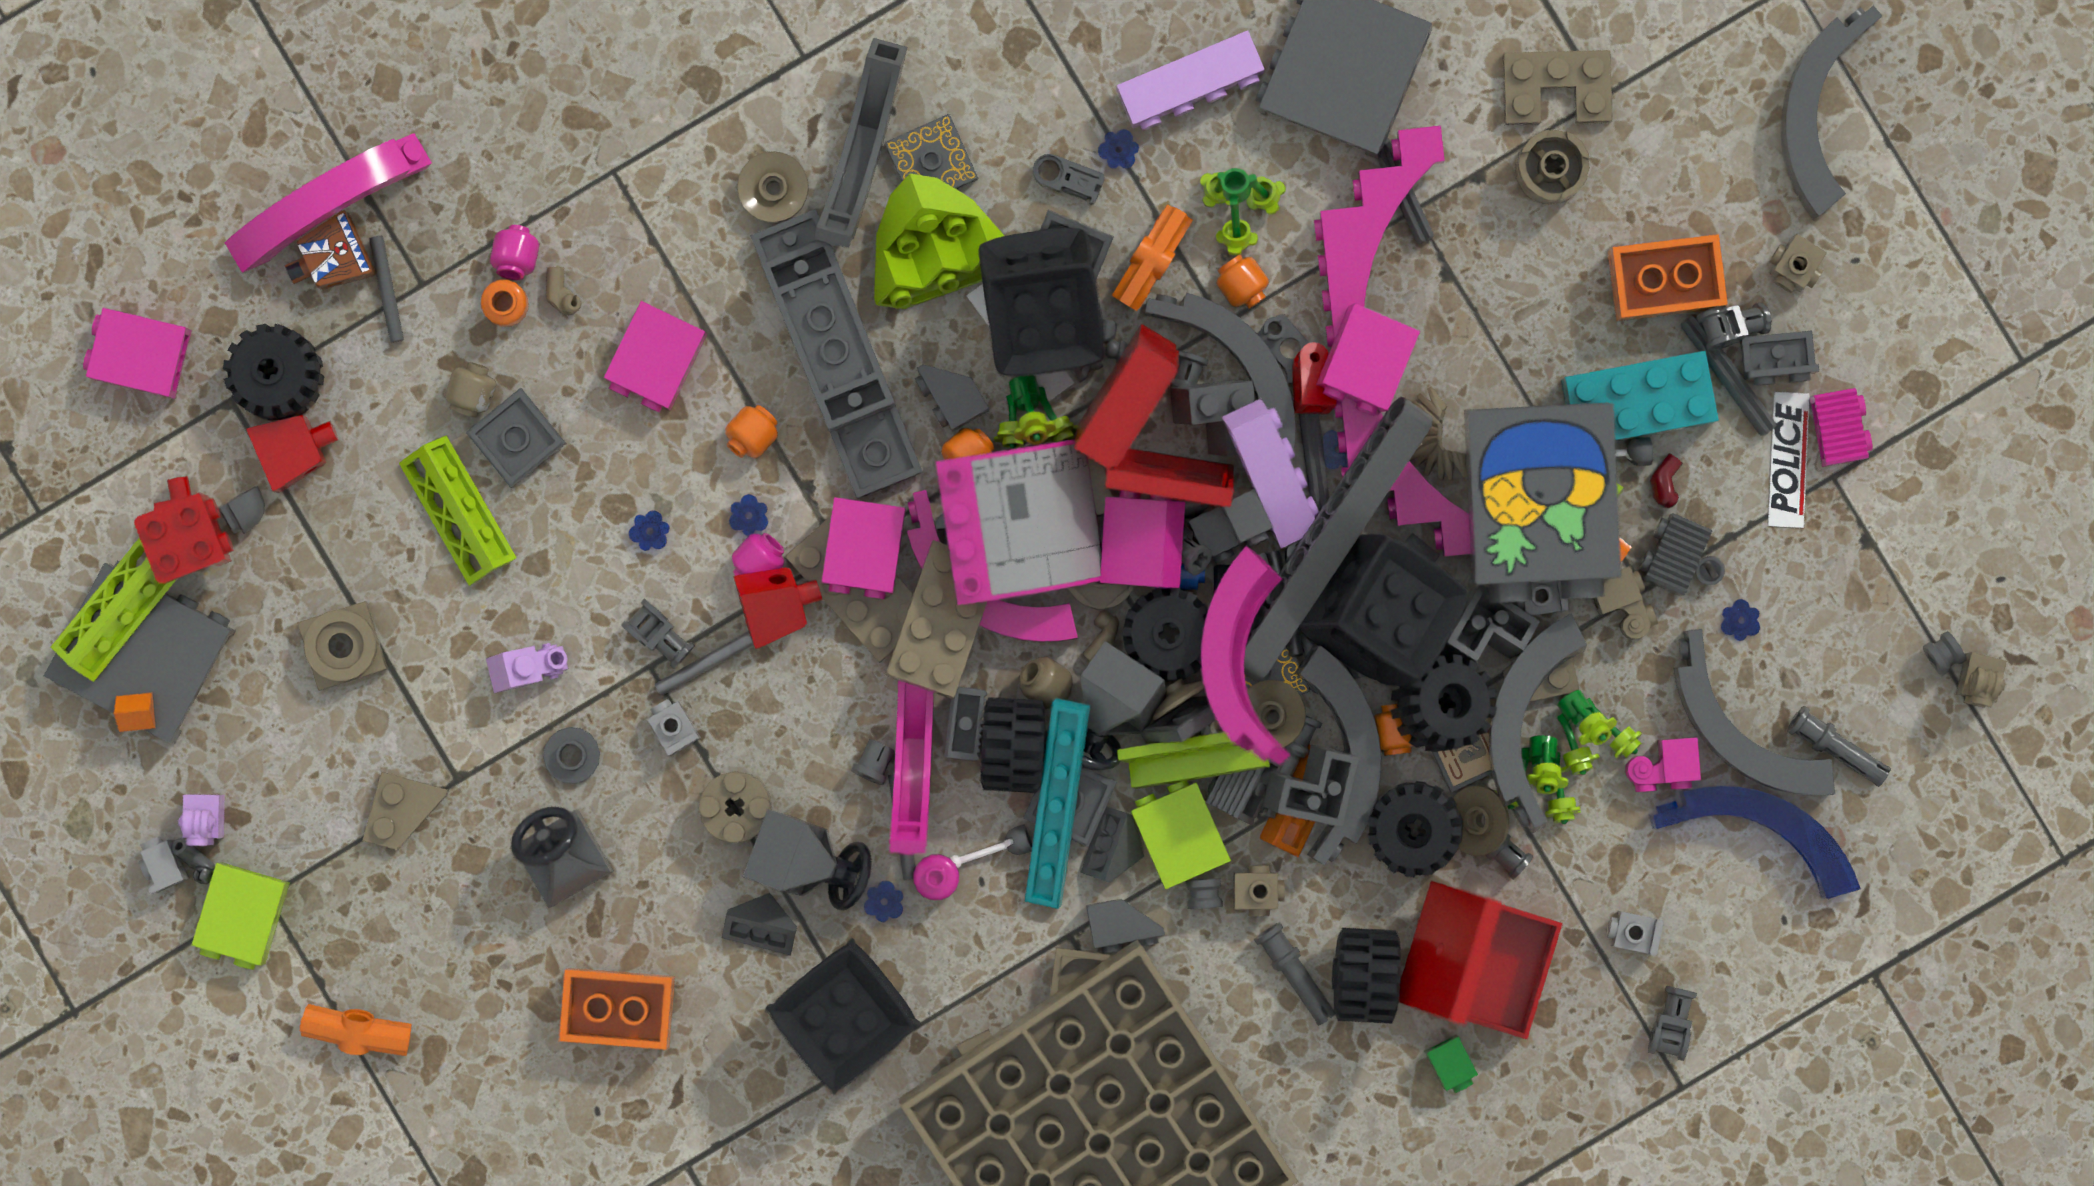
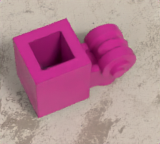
(1676, 765)

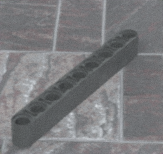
(1334, 533)

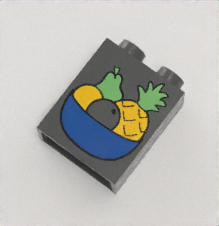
(1542, 499)

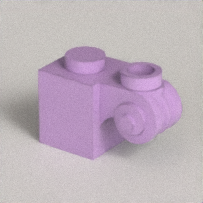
(526, 666)
(202, 819)

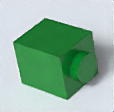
(1452, 1064)

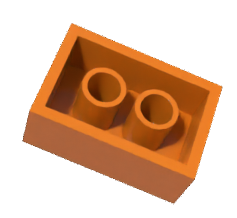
(1667, 277)
(617, 1008)

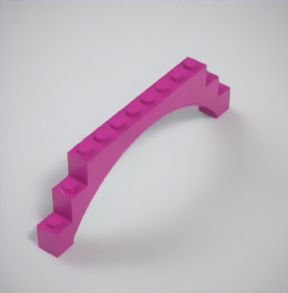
(1349, 249)

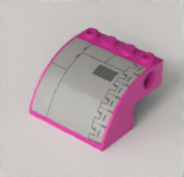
(1020, 521)

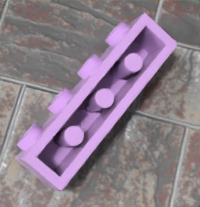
(1190, 80)
(1270, 470)

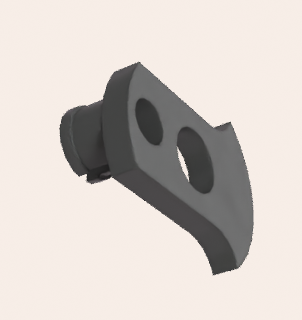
(1273, 342)

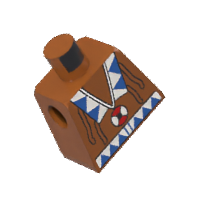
(332, 254)

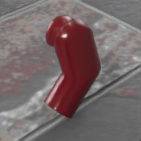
(1662, 483)

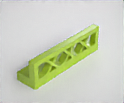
(460, 506)
(118, 617)
(1187, 760)

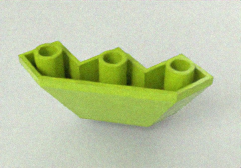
(928, 243)

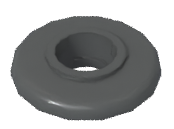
(555, 746)

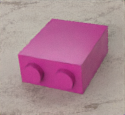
(137, 352)
(654, 357)
(1367, 359)
(1142, 540)
(863, 547)

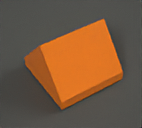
(134, 712)

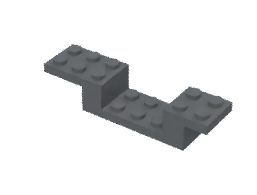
(836, 355)

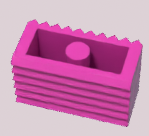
(1840, 427)

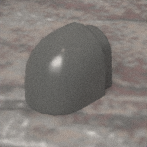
(244, 510)

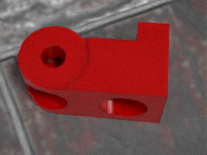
(1306, 370)

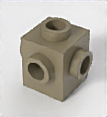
(1805, 255)
(1243, 890)

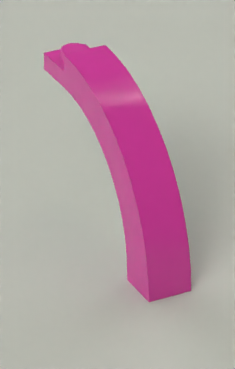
(323, 197)
(1003, 618)
(1223, 653)
(912, 770)

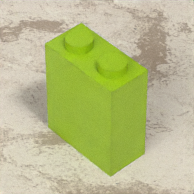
(1179, 833)
(240, 915)

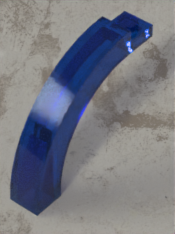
(1809, 838)

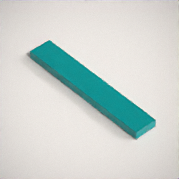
(1057, 803)

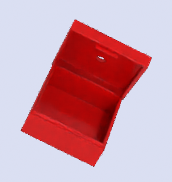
(1119, 416)
(1478, 961)

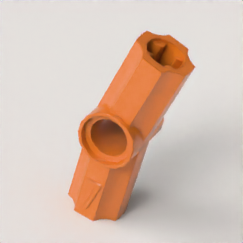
(1152, 257)
(355, 1031)

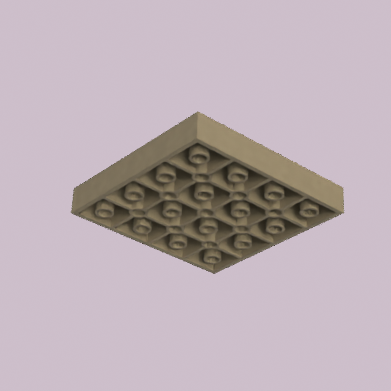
(1095, 1093)

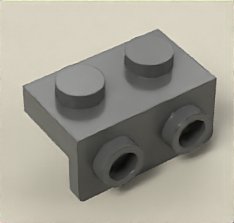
(1778, 356)

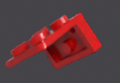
(183, 537)

